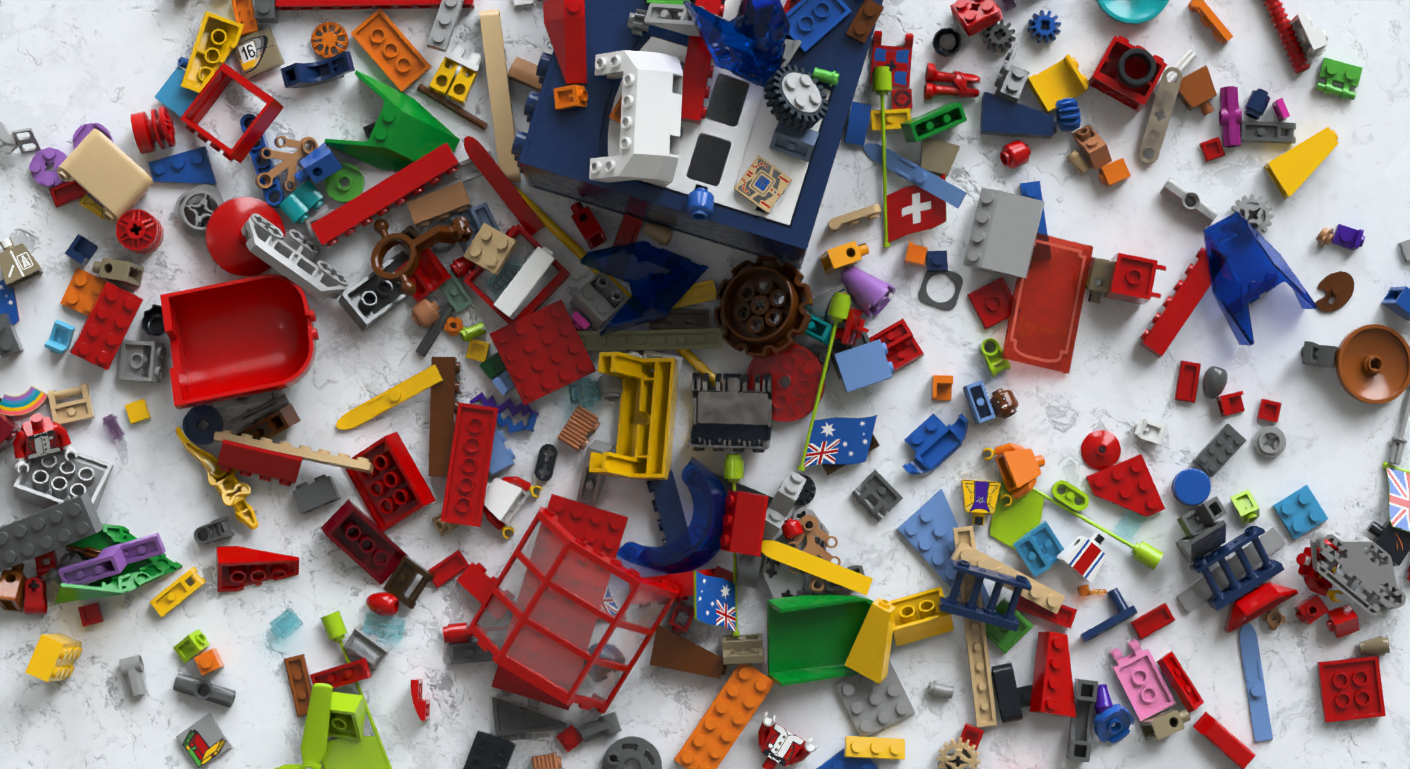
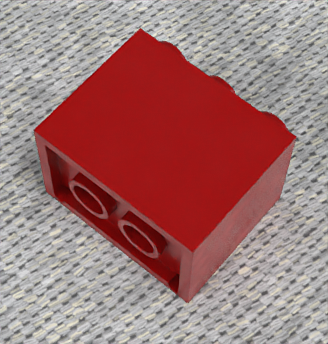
(1106, 80)

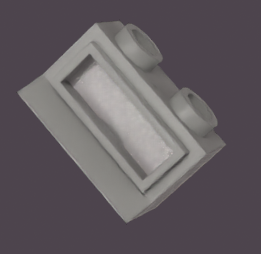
(366, 646)

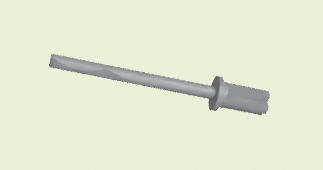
(1399, 442)

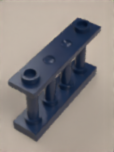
(1252, 578)
(988, 614)

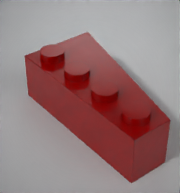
(684, 581)

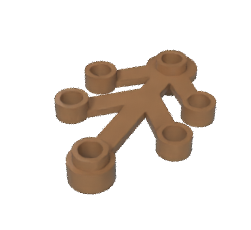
(289, 161)
(813, 548)

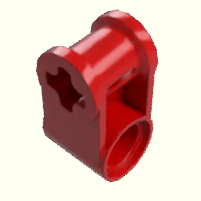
(35, 598)

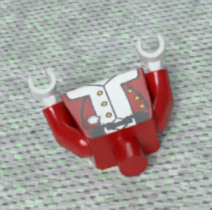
(40, 438)
(781, 744)

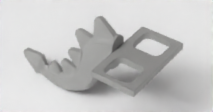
(12, 141)

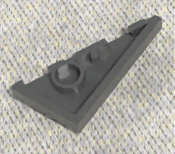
(514, 719)

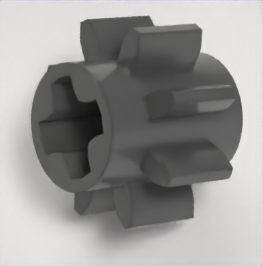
(637, 23)

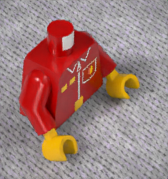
(1312, 579)

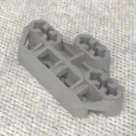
(293, 257)
(1359, 565)
(784, 579)

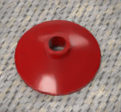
(1093, 457)

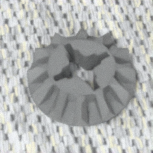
(1278, 445)

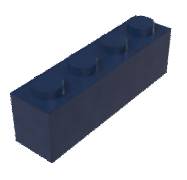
(669, 507)

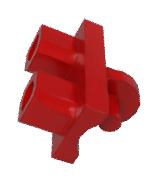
(853, 327)

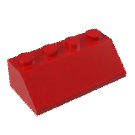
(259, 462)

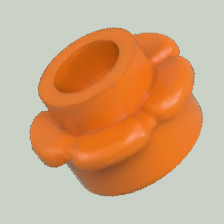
(453, 321)

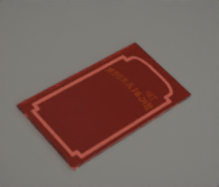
(1048, 305)

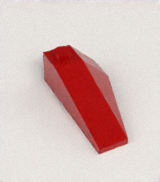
(248, 566)

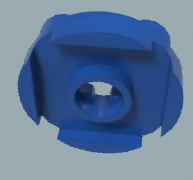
(1104, 722)

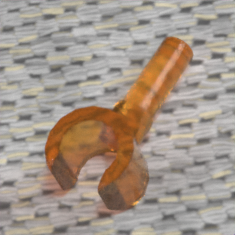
(1084, 590)

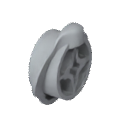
(182, 204)

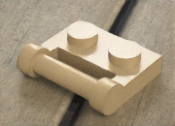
(73, 410)

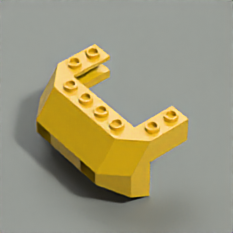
(644, 417)

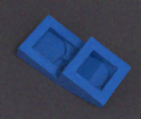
(858, 123)

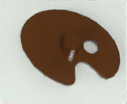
(1337, 286)

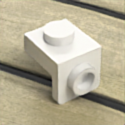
(1150, 431)

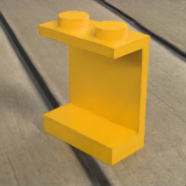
(1058, 82)

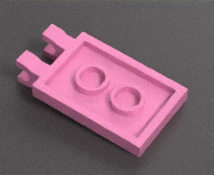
(1142, 681)

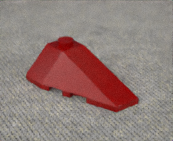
(567, 34)

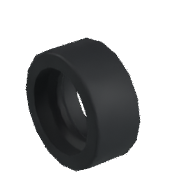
(1133, 53)

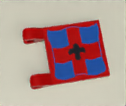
(895, 57)

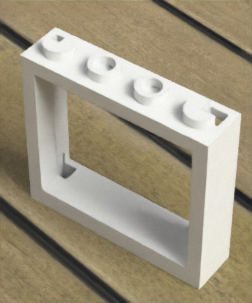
(524, 281)

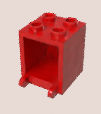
(1133, 279)

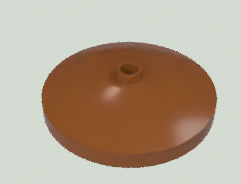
(1373, 364)

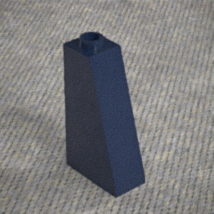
(1016, 120)

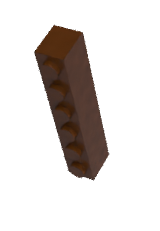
(443, 415)

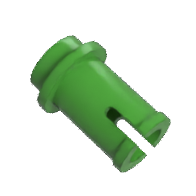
(826, 76)

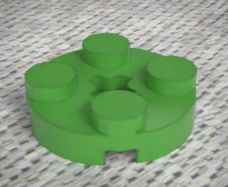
(348, 193)

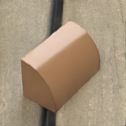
(524, 73)

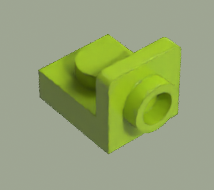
(1245, 506)
(191, 645)

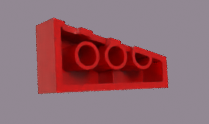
(1052, 677)

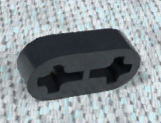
(550, 464)

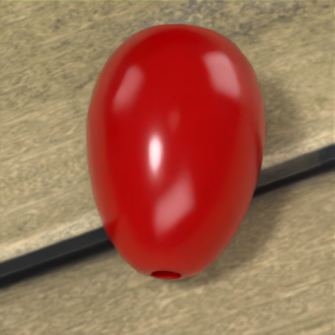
(383, 603)

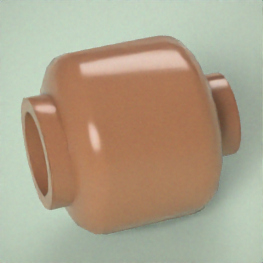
(425, 313)

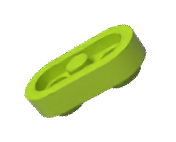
(1069, 495)

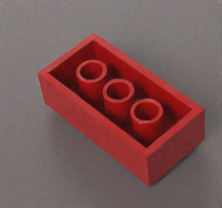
(106, 325)

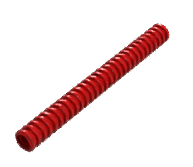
(1287, 35)

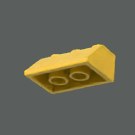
(920, 617)

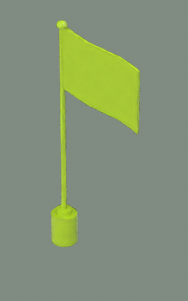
(1024, 514)
(348, 753)

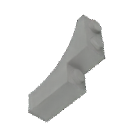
(782, 504)

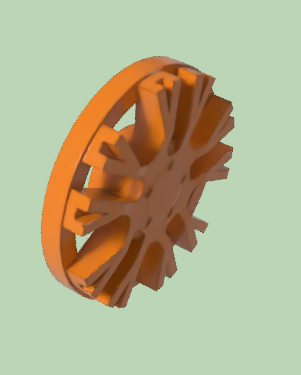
(329, 39)

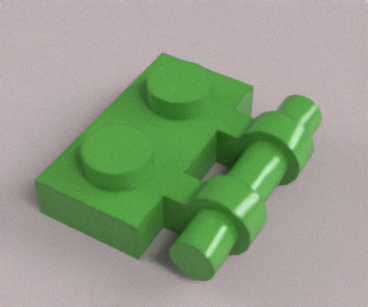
(1341, 73)

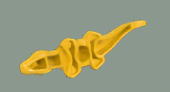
(226, 484)

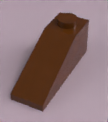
(273, 423)

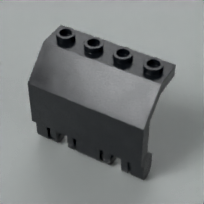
(732, 414)

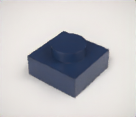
(937, 261)

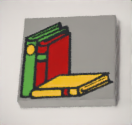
(204, 741)

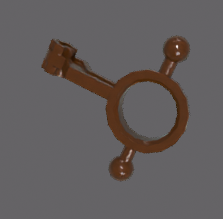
(457, 231)

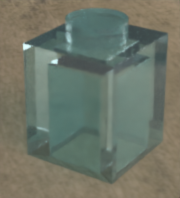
(286, 624)

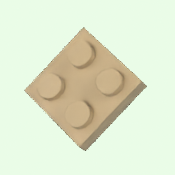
(490, 249)

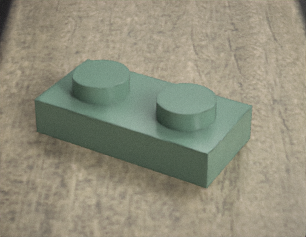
(456, 294)

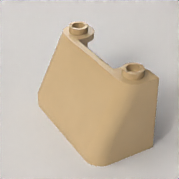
(106, 174)

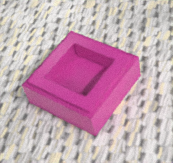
(1280, 109)

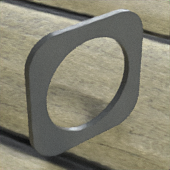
(948, 305)

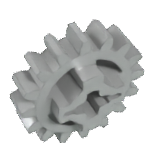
(1246, 210)

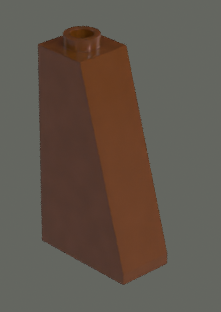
(681, 654)

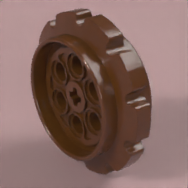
(784, 281)

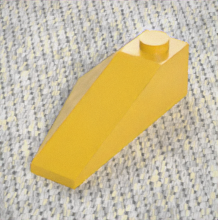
(211, 46)

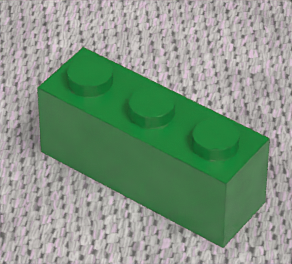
(933, 122)

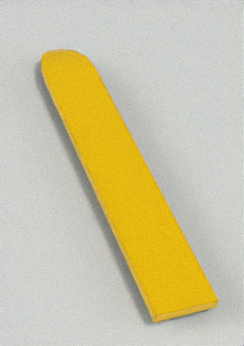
(390, 398)
(816, 566)

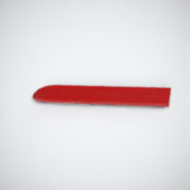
(502, 185)

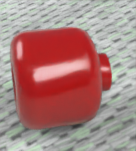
(792, 529)

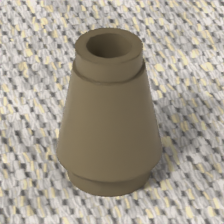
(1375, 646)

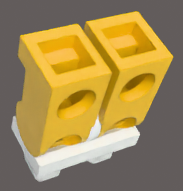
(456, 75)

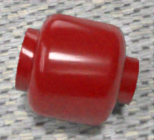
(1015, 154)

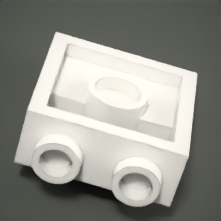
(1312, 40)

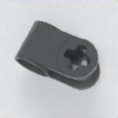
(215, 531)

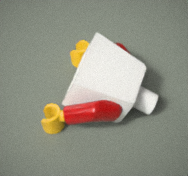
(504, 500)

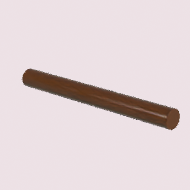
(453, 107)

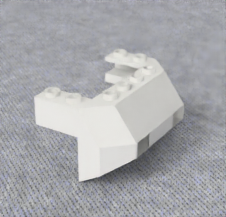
(648, 117)

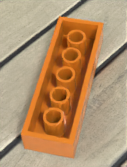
(725, 718)

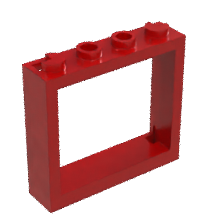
(207, 98)
(537, 302)

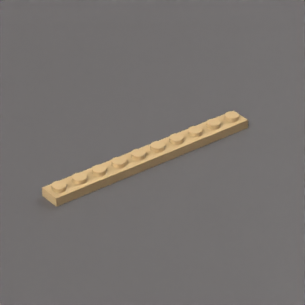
(976, 645)

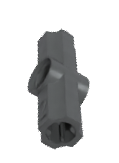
(217, 694)

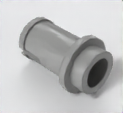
(940, 689)

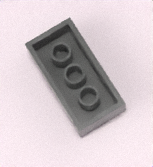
(1219, 450)

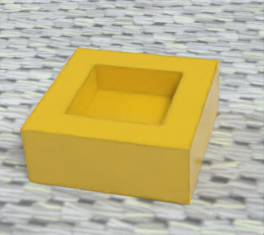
(477, 350)
(137, 411)

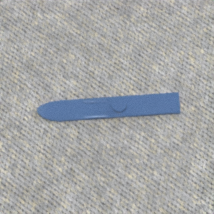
(917, 175)
(1255, 683)

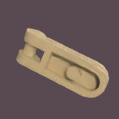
(853, 218)

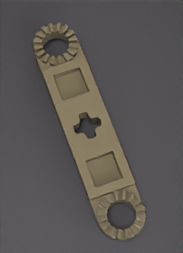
(1155, 129)

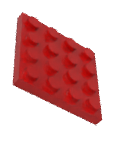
(542, 352)

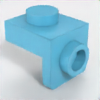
(60, 337)

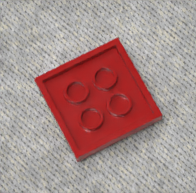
(1351, 689)

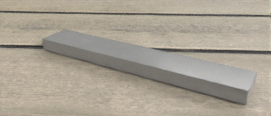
(1200, 591)

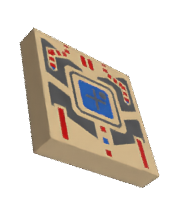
(763, 184)

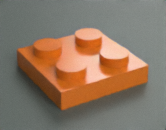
(82, 291)

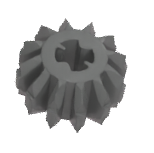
(1004, 41)

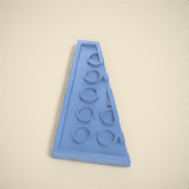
(932, 536)

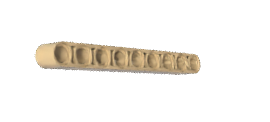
(499, 92)

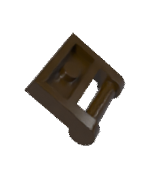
(403, 578)

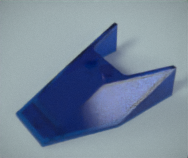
(1244, 267)

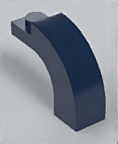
(316, 73)

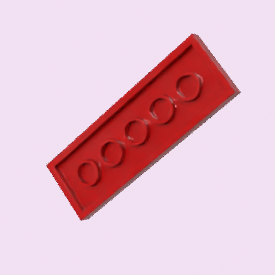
(469, 464)

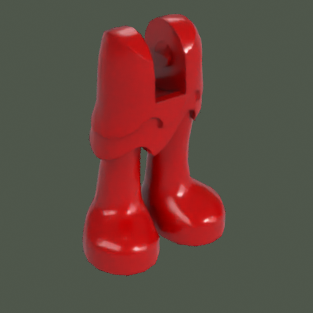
(957, 78)

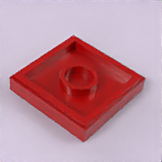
(992, 302)

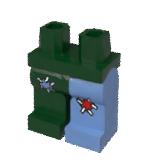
(494, 367)

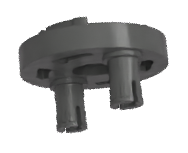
(617, 756)

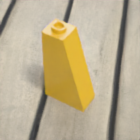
(1298, 163)
(873, 644)

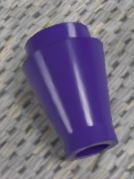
(1103, 699)

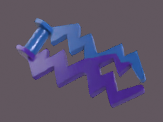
(514, 411)

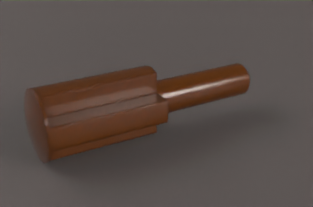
(88, 551)

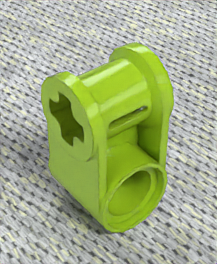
(994, 358)

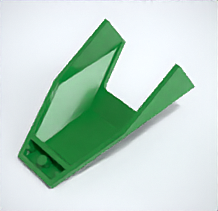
(401, 133)

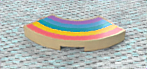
(23, 403)

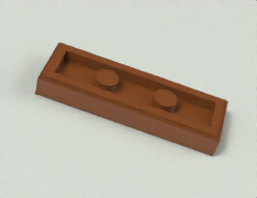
(299, 683)

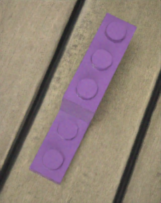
(112, 560)

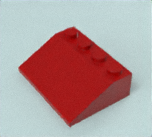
(395, 486)

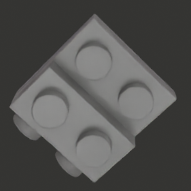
(141, 361)

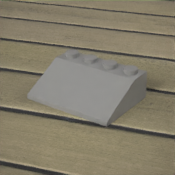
(1003, 233)
(55, 479)

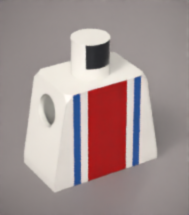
(1084, 556)

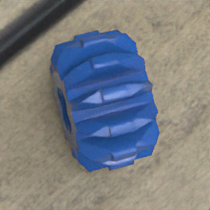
(1043, 34)
(1067, 114)

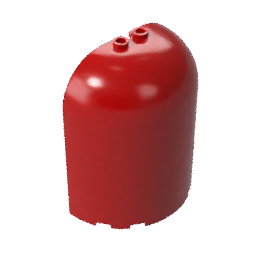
(238, 339)

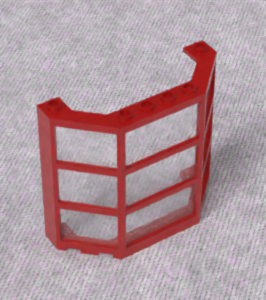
(569, 616)

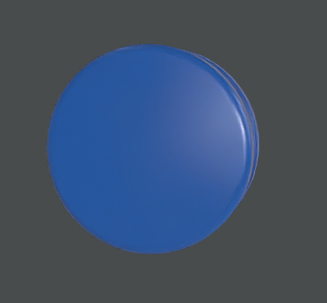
(1191, 487)

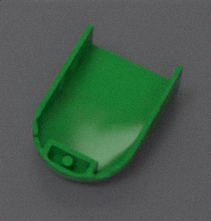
(812, 636)

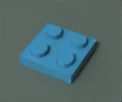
(1300, 512)

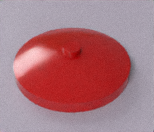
(228, 244)

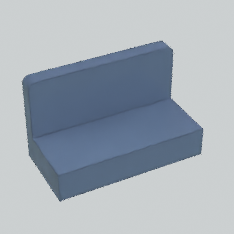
(794, 142)

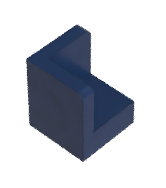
(81, 250)

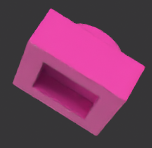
(580, 322)

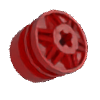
(157, 129)
(149, 237)

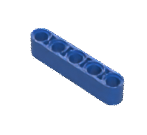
(276, 186)

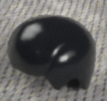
(947, 42)
(153, 321)

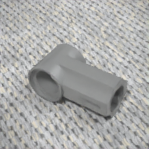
(132, 669)

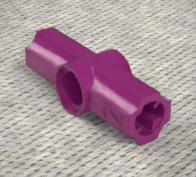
(1230, 117)

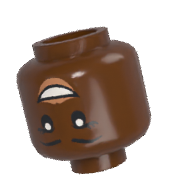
(1004, 403)

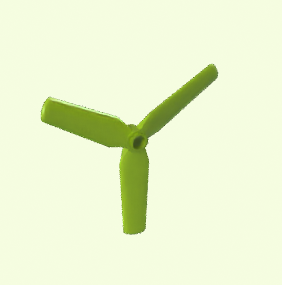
(316, 728)

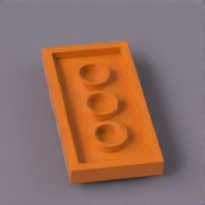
(391, 50)

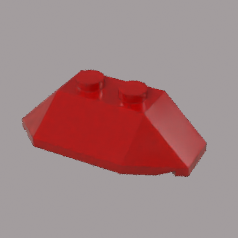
(1256, 603)

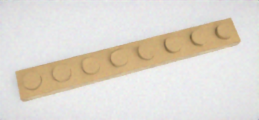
(305, 452)

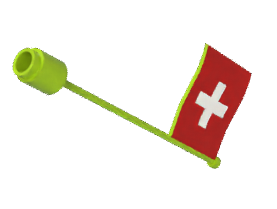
(910, 207)

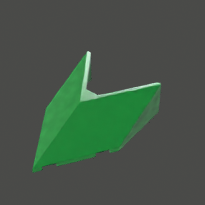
(132, 576)

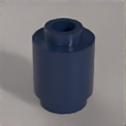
(1257, 104)

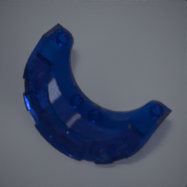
(702, 536)

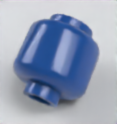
(700, 204)

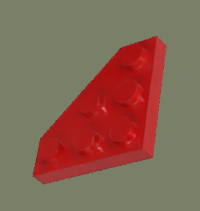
(1127, 486)

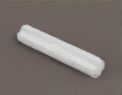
(1182, 64)

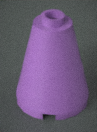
(866, 290)

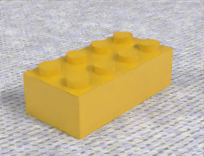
(54, 657)

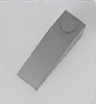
(671, 17)
(590, 482)

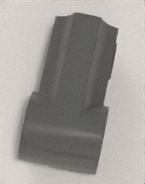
(605, 725)

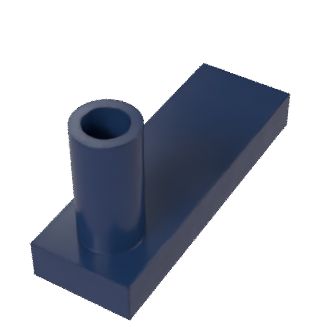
(1124, 613)

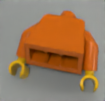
(1017, 468)

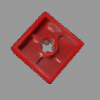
(976, 14)

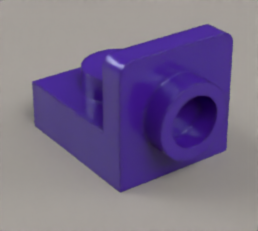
(1348, 237)

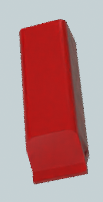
(1224, 740)

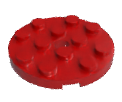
(805, 375)

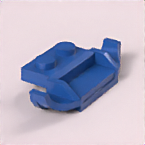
(934, 443)

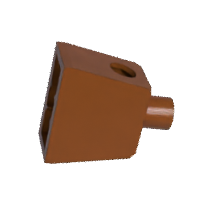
(1197, 91)
(12, 588)

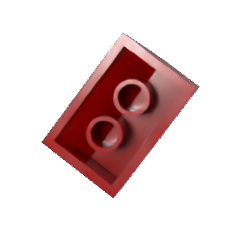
(744, 522)

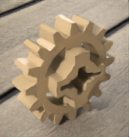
(950, 759)

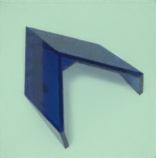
(748, 44)
(654, 276)

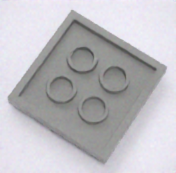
(874, 704)

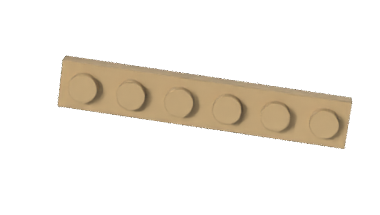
(1039, 593)

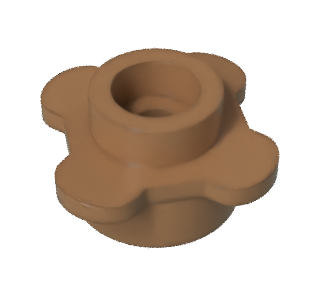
(1325, 236)
(1279, 618)

